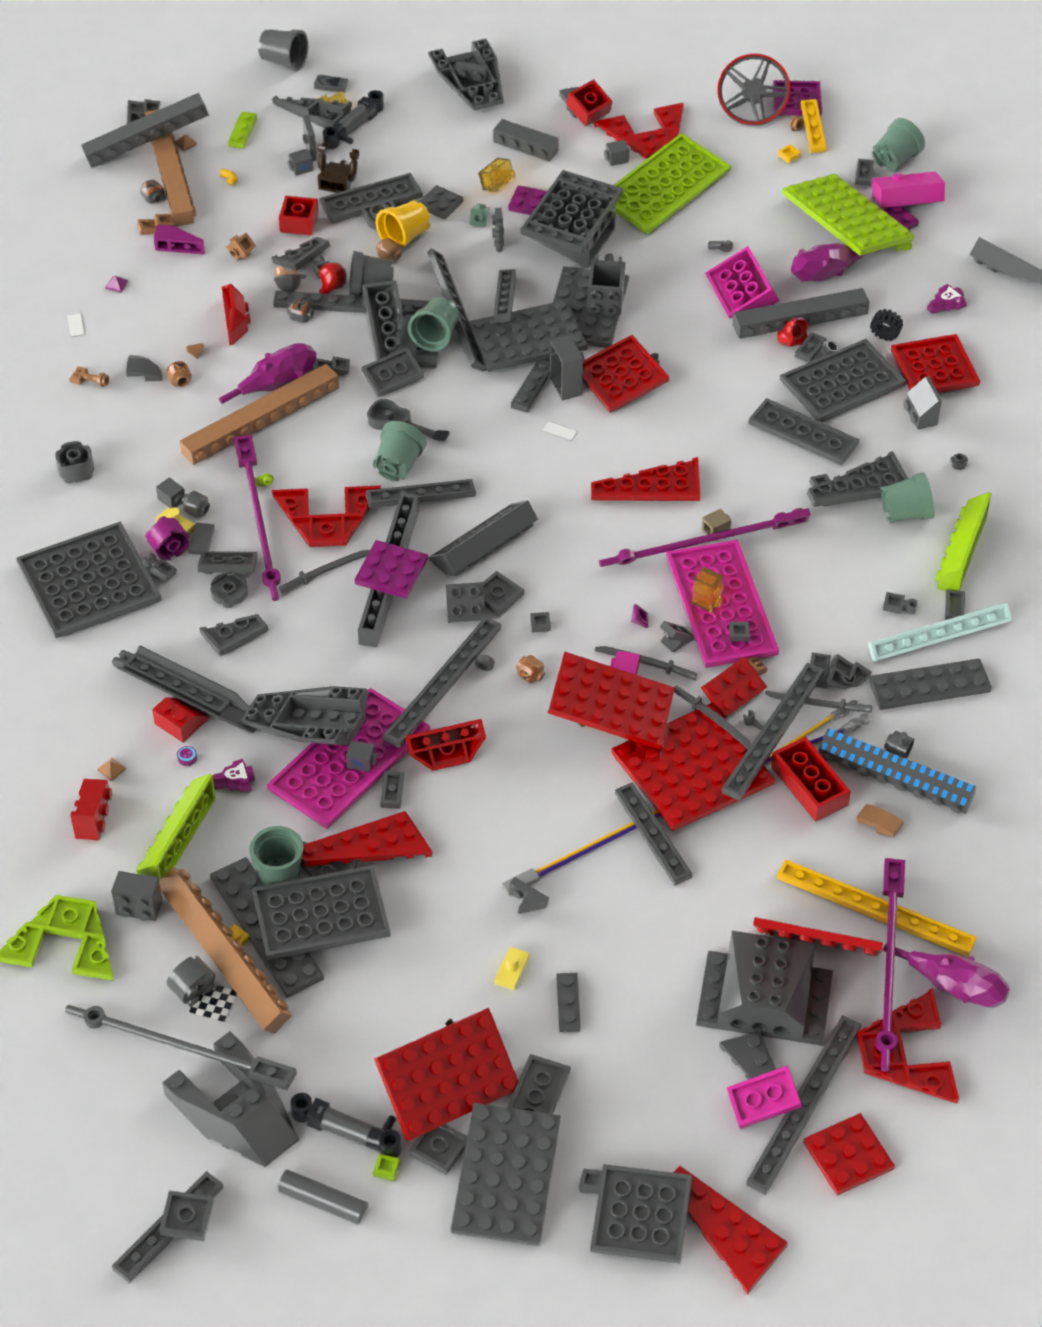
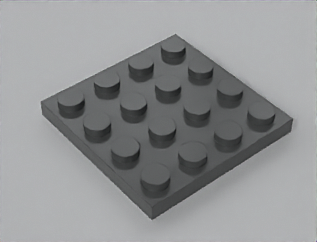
(641, 1213)

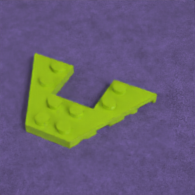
(65, 918)

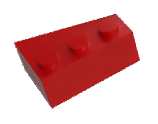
(91, 809)

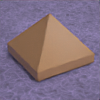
(185, 142)
(195, 350)
(111, 769)

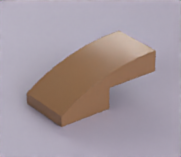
(149, 226)
(880, 819)

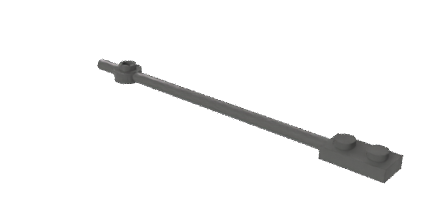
(261, 1070)

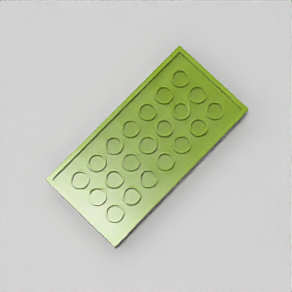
(667, 182)
(847, 214)

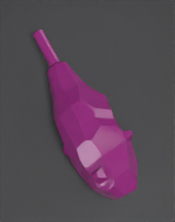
(823, 261)
(276, 370)
(959, 977)

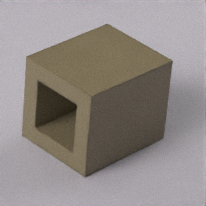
(716, 522)

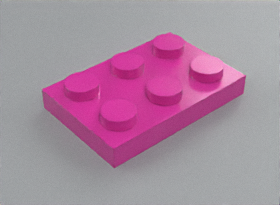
(764, 1097)

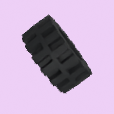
(884, 331)

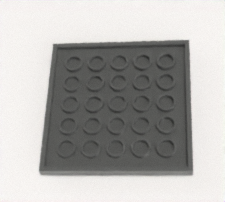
(88, 579)

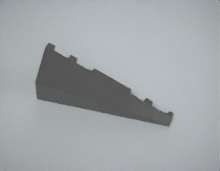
(320, 112)

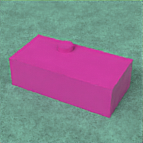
(908, 189)

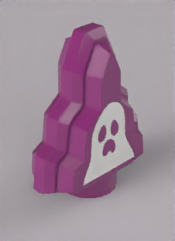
(947, 299)
(235, 777)

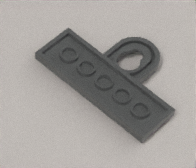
(370, 198)

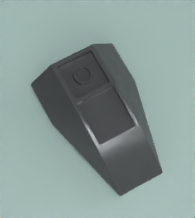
(473, 93)
(311, 714)

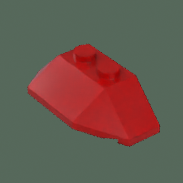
(235, 313)
(447, 745)

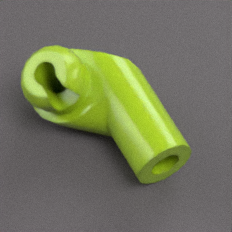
(264, 480)

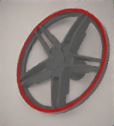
(753, 89)

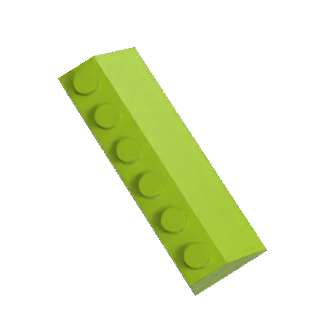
(963, 543)
(179, 828)

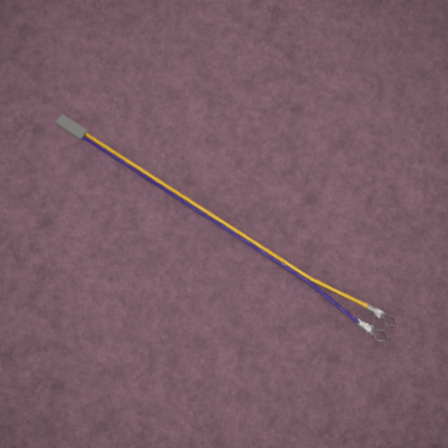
(531, 876)

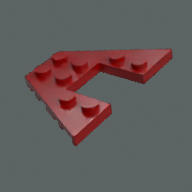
(646, 142)
(324, 528)
(929, 1078)

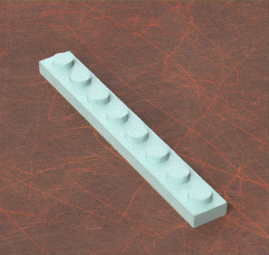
(939, 631)

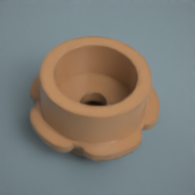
(796, 123)

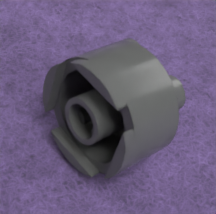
(74, 462)
(191, 980)

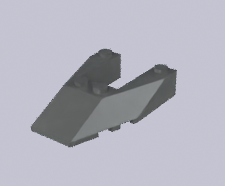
(244, 1118)

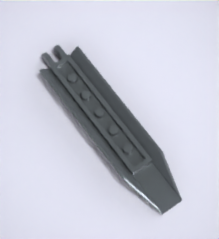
(184, 685)

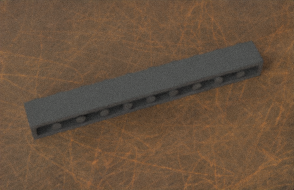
(379, 602)

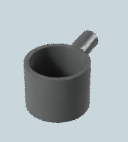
(899, 744)

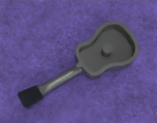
(385, 410)

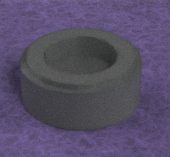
(484, 662)

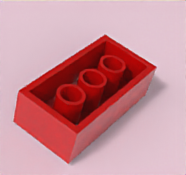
(810, 779)

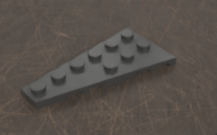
(859, 483)

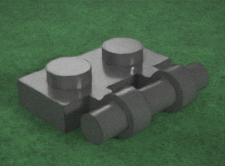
(498, 231)

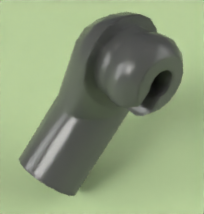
(721, 245)

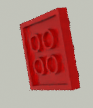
(848, 1154)

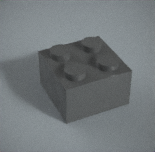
(137, 896)

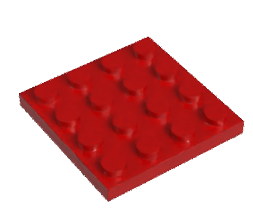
(938, 358)
(622, 373)

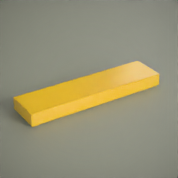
(813, 126)

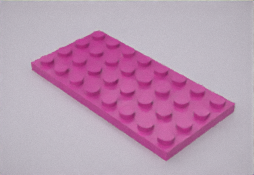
(739, 604)
(319, 776)

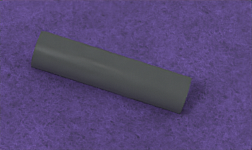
(322, 1196)

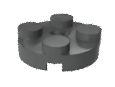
(232, 597)

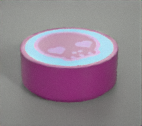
(187, 755)

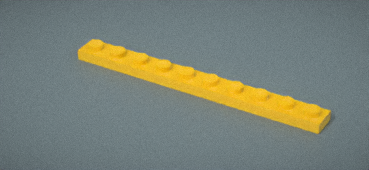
(876, 907)

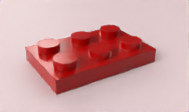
(734, 687)

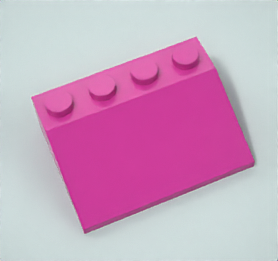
(741, 283)

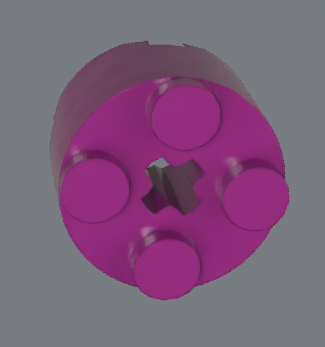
(167, 538)

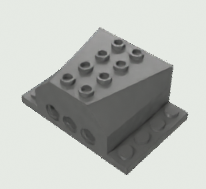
(574, 217)
(766, 988)

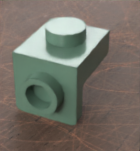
(479, 215)

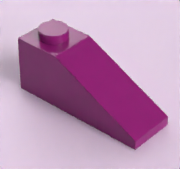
(177, 240)

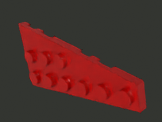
(658, 483)
(370, 842)
(733, 1234)

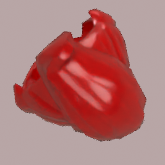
(332, 277)
(793, 332)

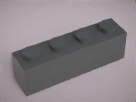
(526, 140)

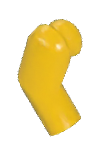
(232, 177)

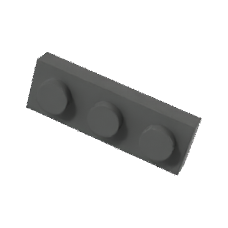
(568, 1002)

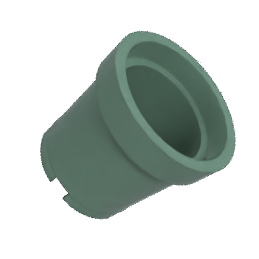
(898, 144)
(425, 326)
(398, 449)
(908, 499)
(280, 846)

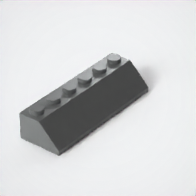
(484, 537)

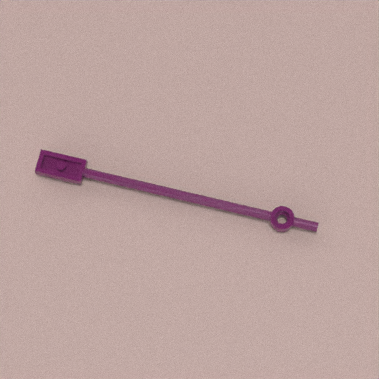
(247, 459)
(779, 521)
(893, 887)

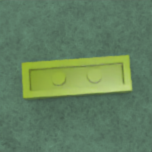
(242, 130)

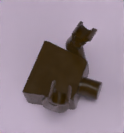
(336, 176)

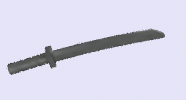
(304, 577)
(669, 667)
(697, 704)
(843, 706)

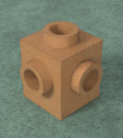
(240, 246)

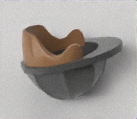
(287, 280)

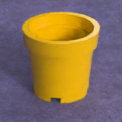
(403, 222)

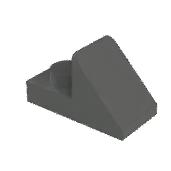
(675, 636)
(532, 898)

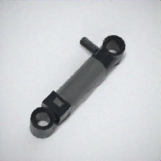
(366, 109)
(322, 1116)

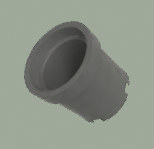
(284, 47)
(367, 271)

